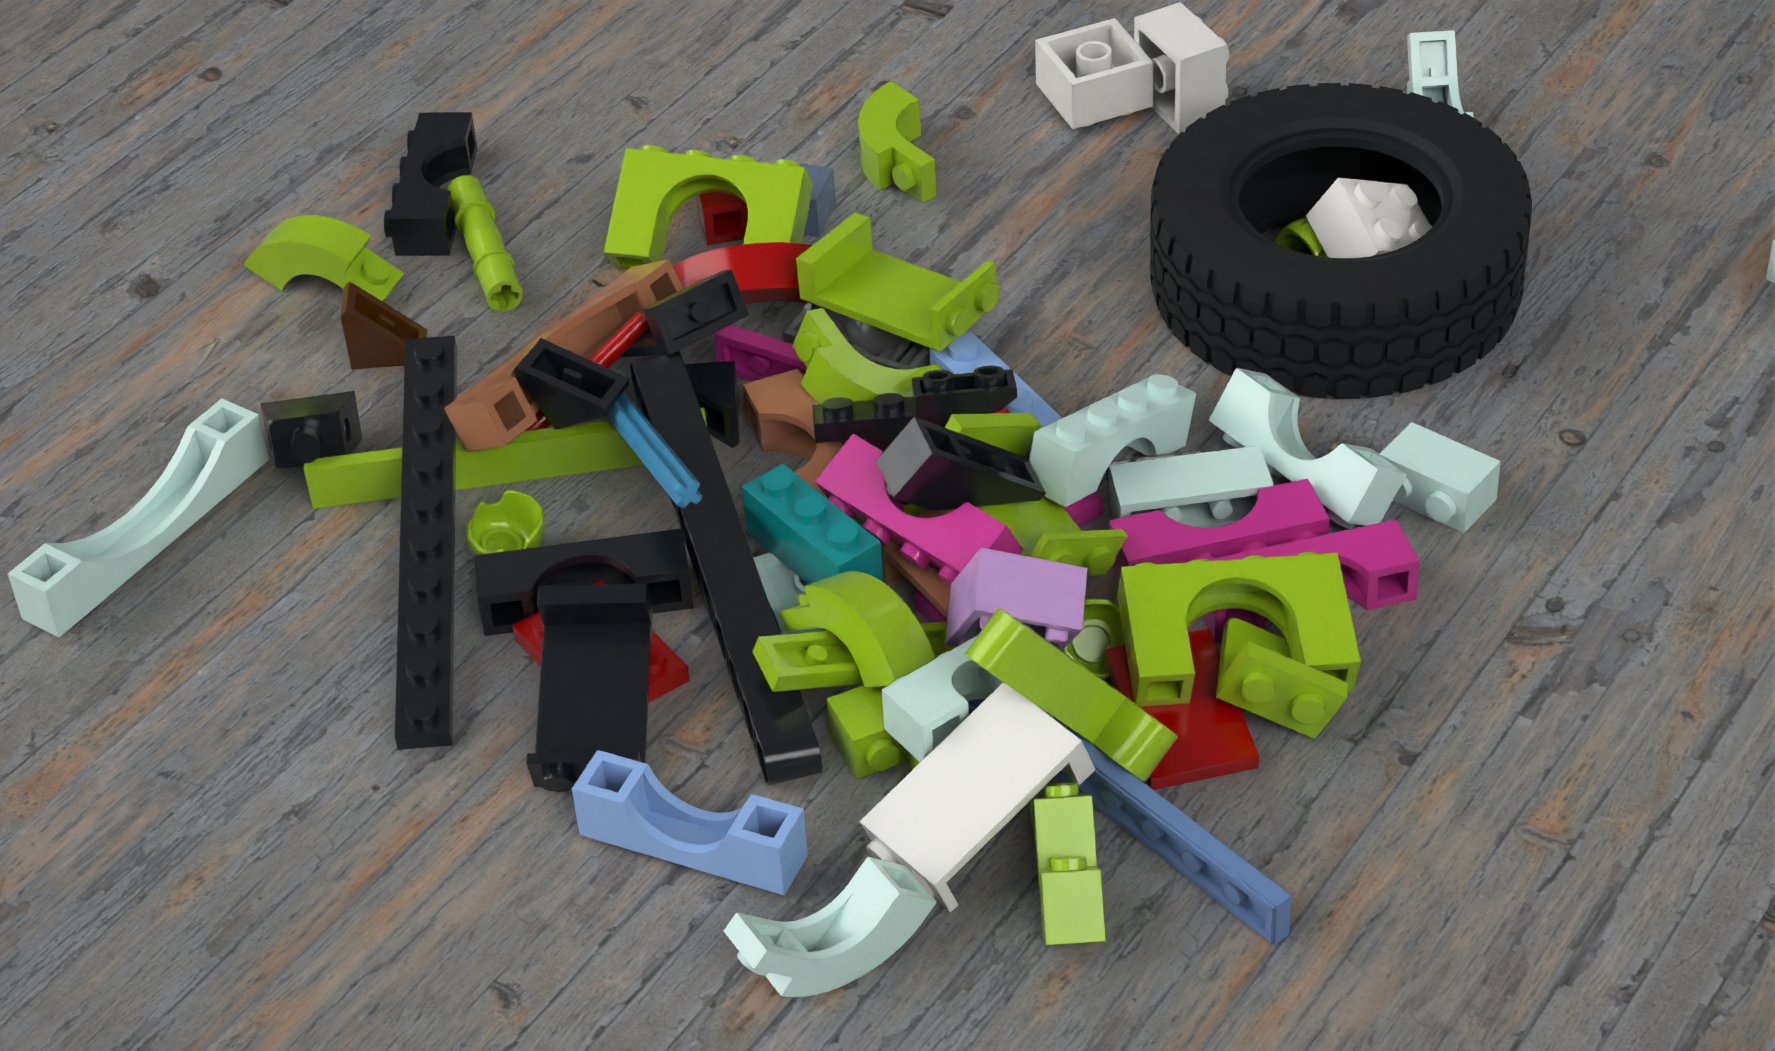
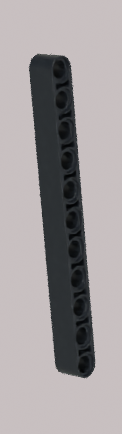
(727, 573)

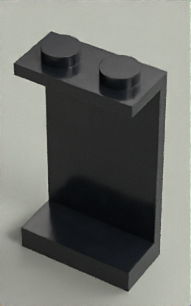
(690, 315)
(591, 678)

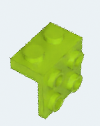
(1265, 680)

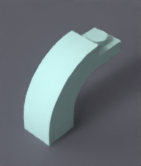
(1434, 67)
(840, 941)

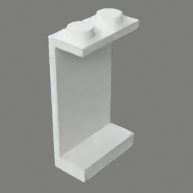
(972, 788)

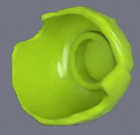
(507, 525)
(1100, 631)

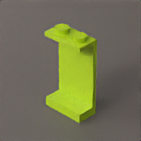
(891, 293)
(1043, 525)

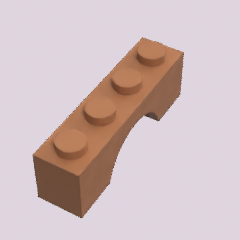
(782, 420)

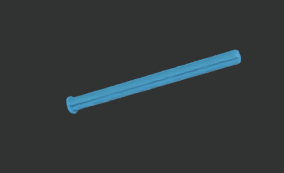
(654, 452)

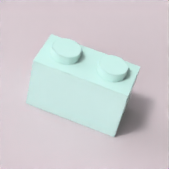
(1443, 477)

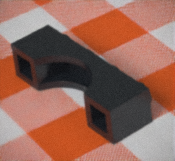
(421, 212)
(511, 578)

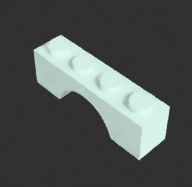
(1079, 448)
(1348, 481)

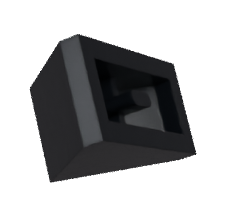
(568, 385)
(718, 394)

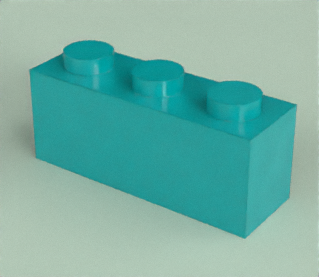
(807, 528)

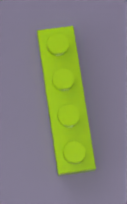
(820, 658)

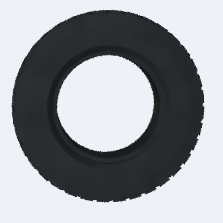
(1338, 320)

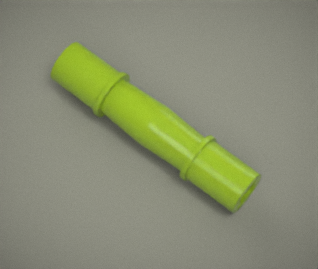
(485, 244)

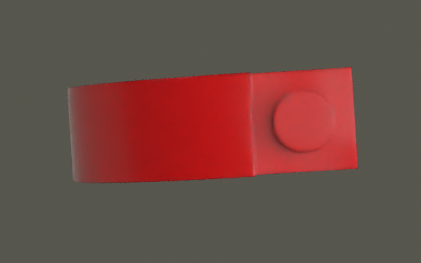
(759, 269)

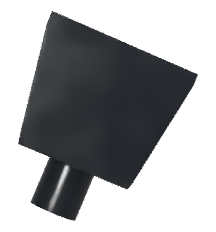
(311, 428)

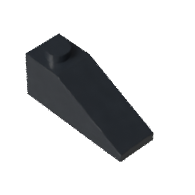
(947, 469)

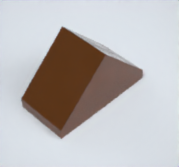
(375, 330)

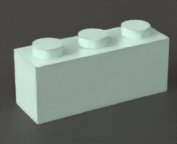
(1191, 488)

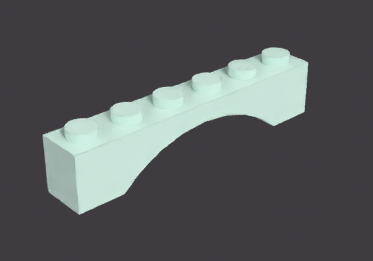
(72, 578)

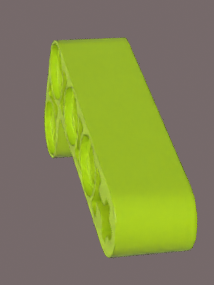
(1071, 694)

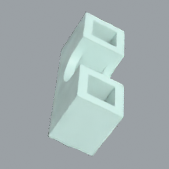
(934, 699)

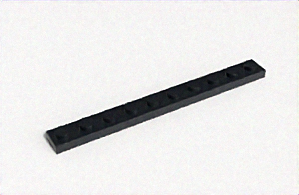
(427, 547)

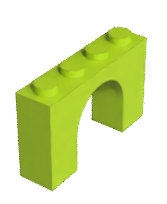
(659, 182)
(1294, 592)

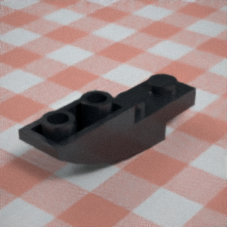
(933, 400)

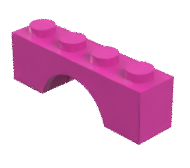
(1279, 516)
(943, 542)
(1374, 563)

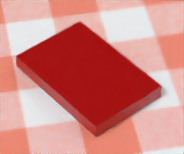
(1210, 731)

